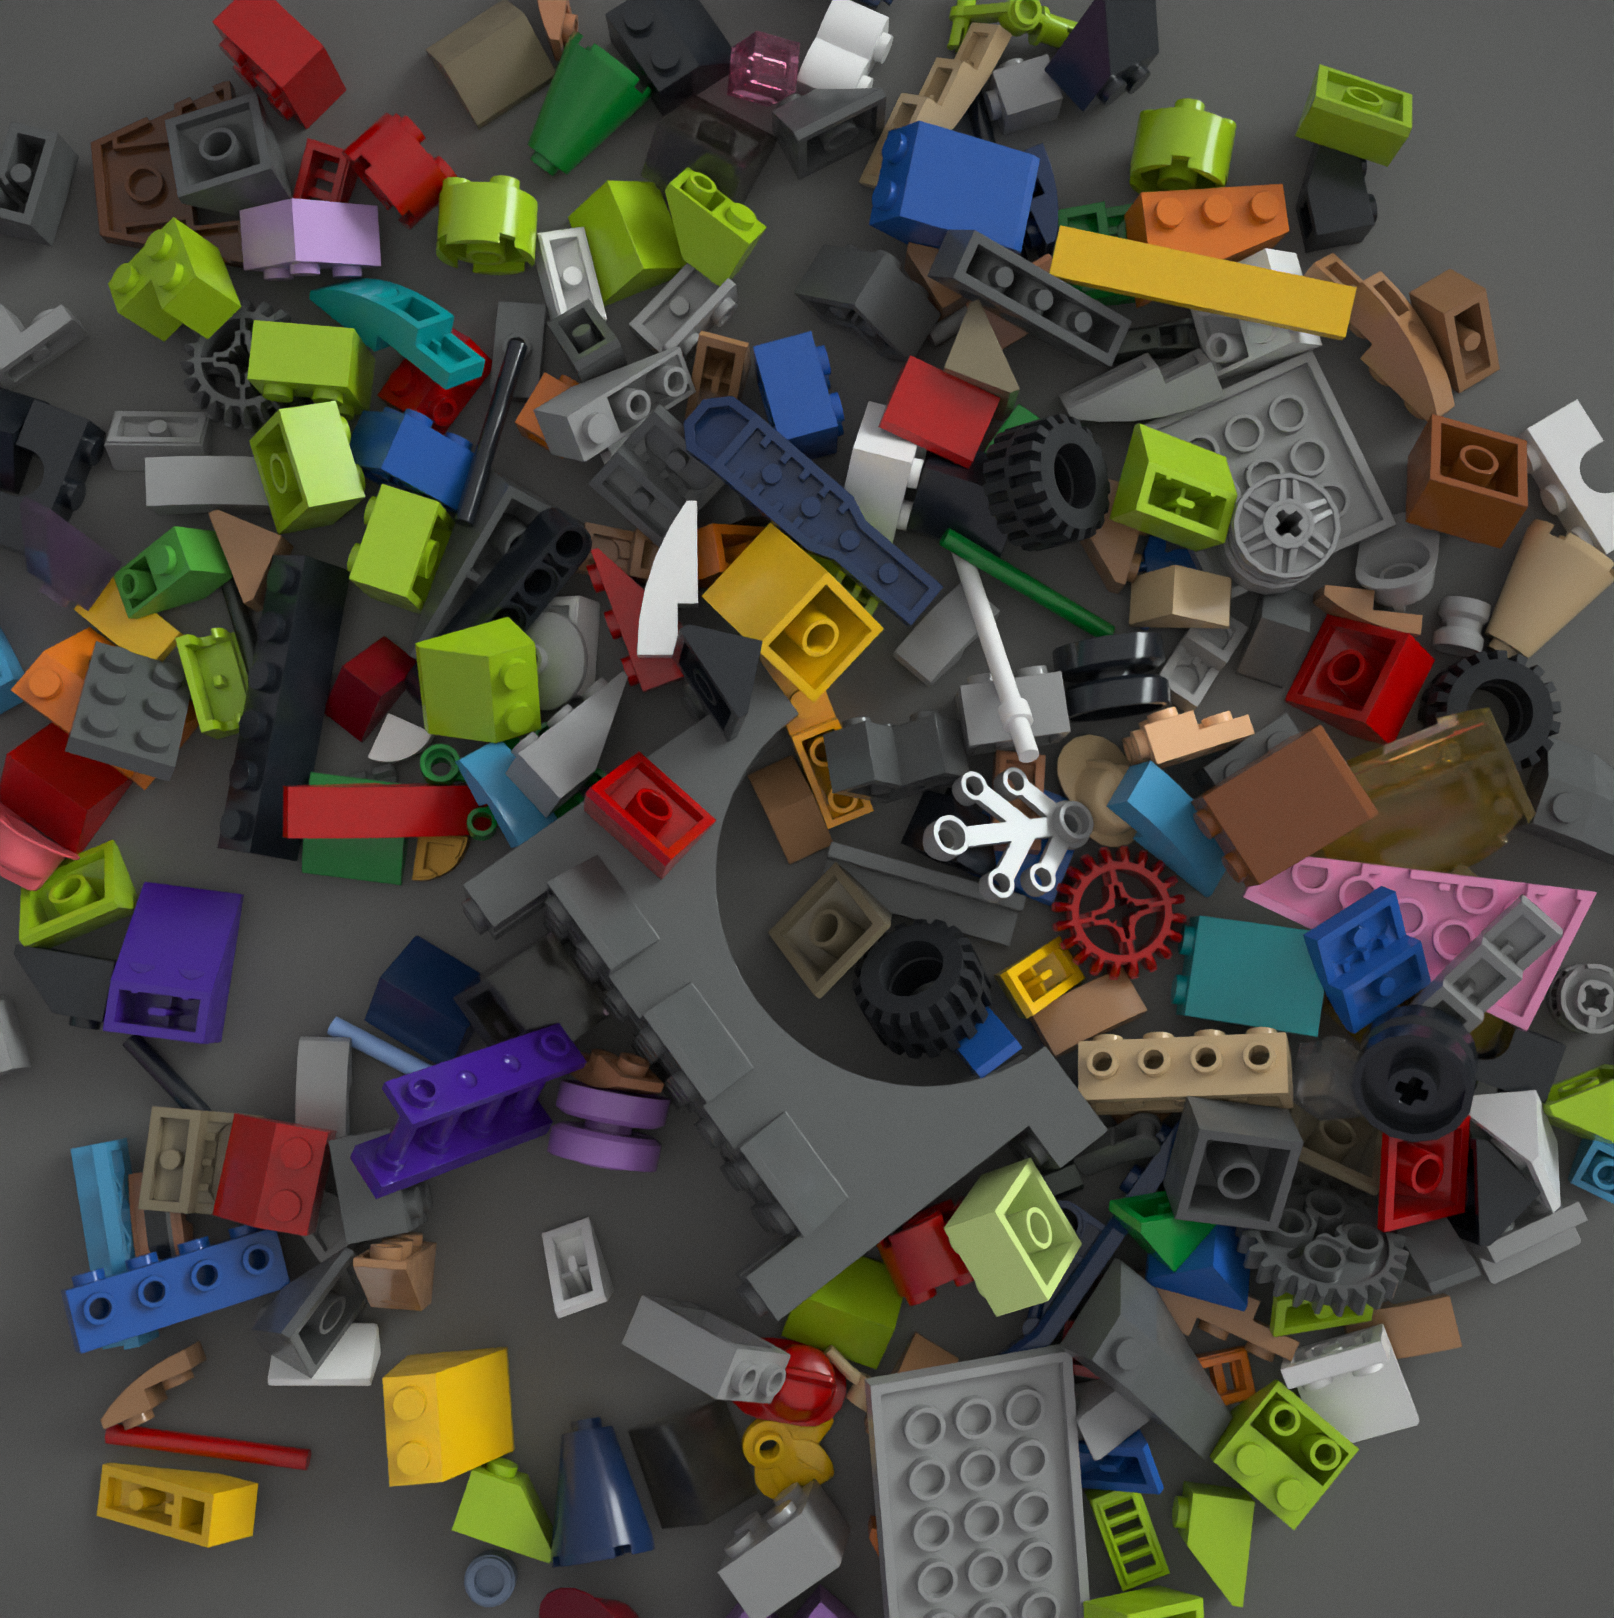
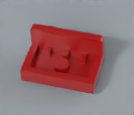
(415, 390)

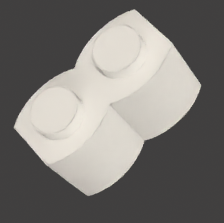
(845, 48)

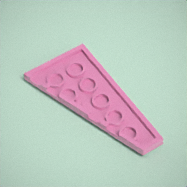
(1435, 908)

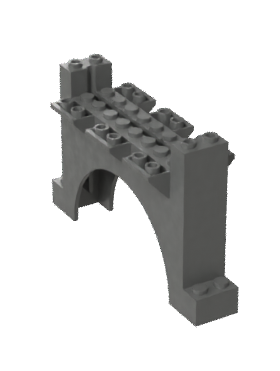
(812, 1144)

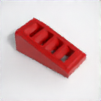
(311, 169)

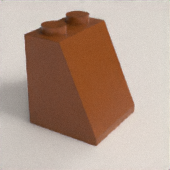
(1283, 807)

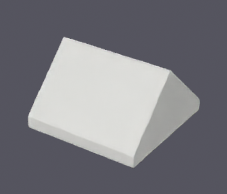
(1523, 1135)

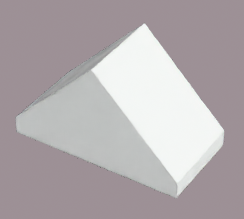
(576, 1268)

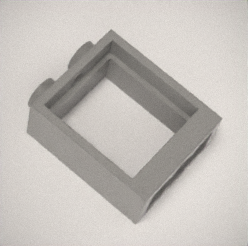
(706, 1350)

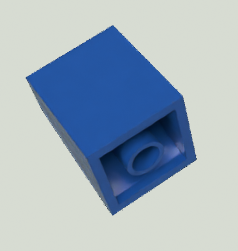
(951, 182)

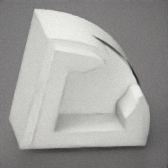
(399, 741)

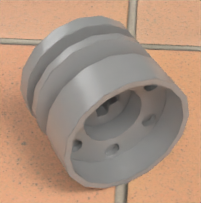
(1262, 558)

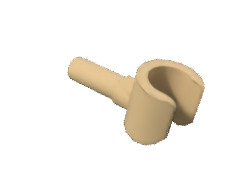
(857, 1391)

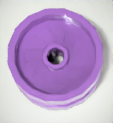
(607, 1134)

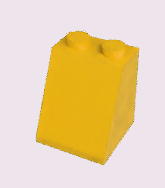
(797, 610)
(447, 1414)

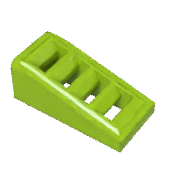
(1104, 1499)

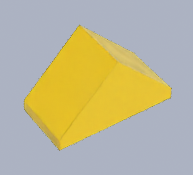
(1039, 978)

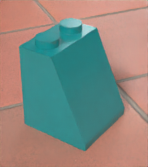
(1247, 976)

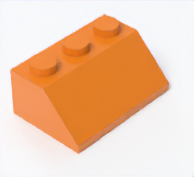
(56, 682)

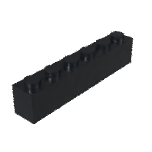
(283, 702)

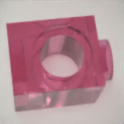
(763, 68)

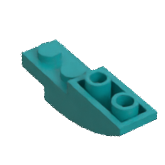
(401, 318)

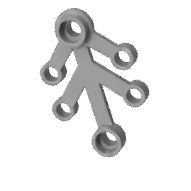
(1013, 829)

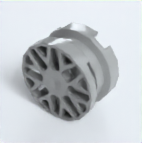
(1584, 998)

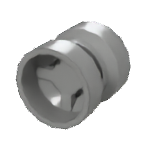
(1461, 626)

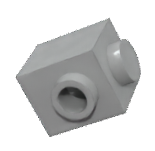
(1022, 95)

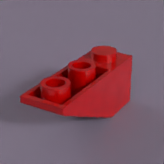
(623, 621)

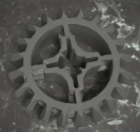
(212, 362)

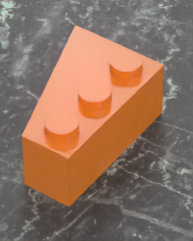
(1210, 221)

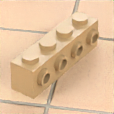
(1165, 1069)

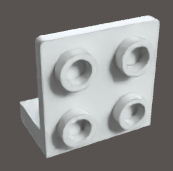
(1353, 1384)

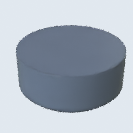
(490, 1578)

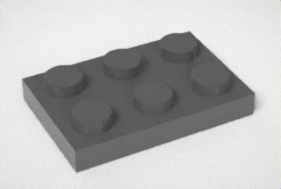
(130, 712)

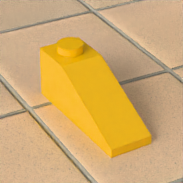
(179, 1503)

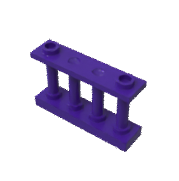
(466, 1109)

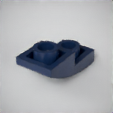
(1043, 212)

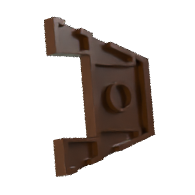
(139, 188)

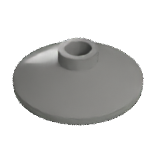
(561, 659)

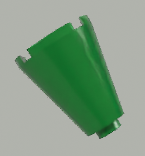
(583, 106)

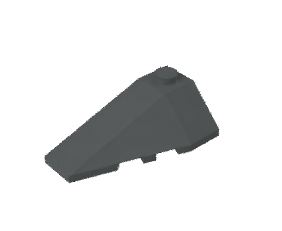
(1572, 801)
(1142, 1355)

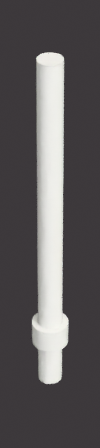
(1014, 710)

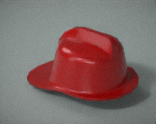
(810, 1390)

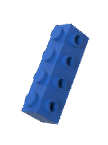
(173, 1289)

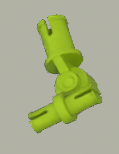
(1015, 17)

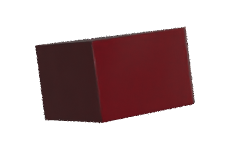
(368, 687)

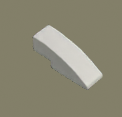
(670, 586)

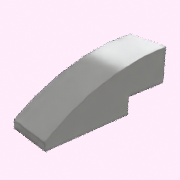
(1144, 390)
(204, 485)

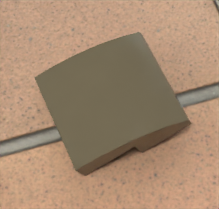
(184, 1159)

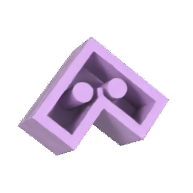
(308, 236)

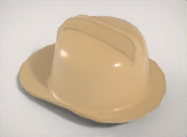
(1090, 774)

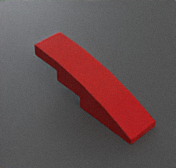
(378, 810)

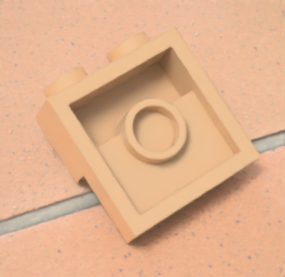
(1179, 738)

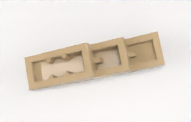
(947, 89)

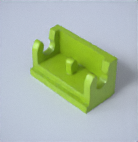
(215, 680)

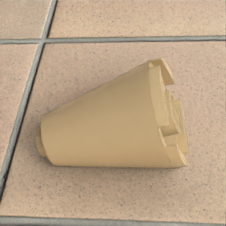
(1546, 589)

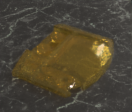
(1438, 796)

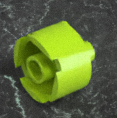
(1181, 148)
(487, 225)

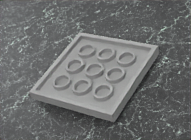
(1286, 425)

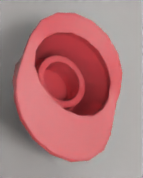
(26, 853)

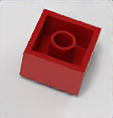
(280, 58)

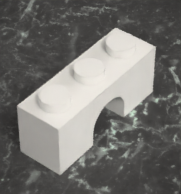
(1554, 462)

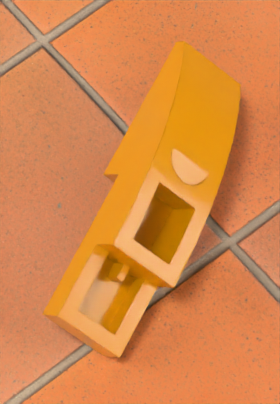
(808, 742)

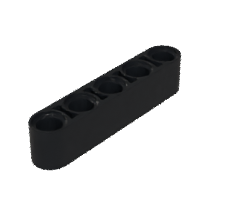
(506, 584)

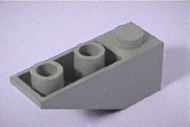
(612, 405)
(566, 755)

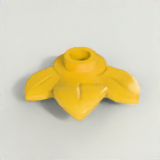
(792, 1459)

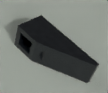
(1334, 200)

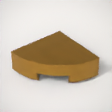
(438, 856)

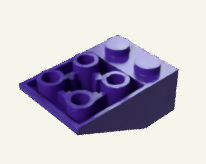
(175, 965)

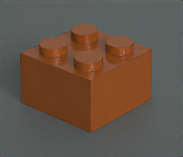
(1467, 481)

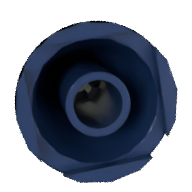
(596, 1499)

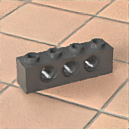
(1029, 297)

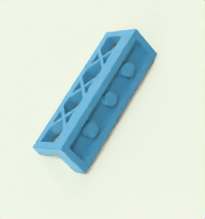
(104, 1204)

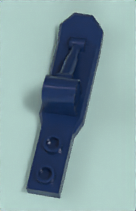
(804, 503)
(1097, 1247)

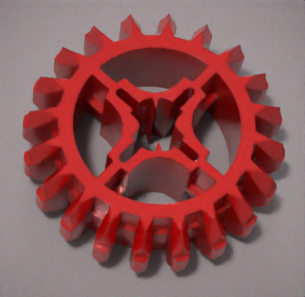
(1123, 936)

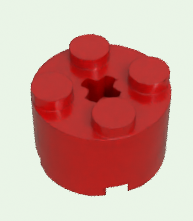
(399, 168)
(922, 1254)

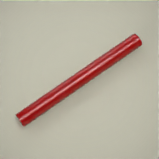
(209, 1446)

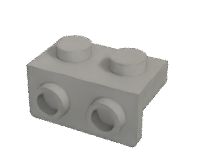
(684, 309)
(1531, 1240)

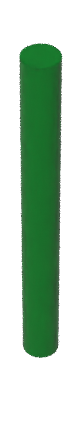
(1025, 584)

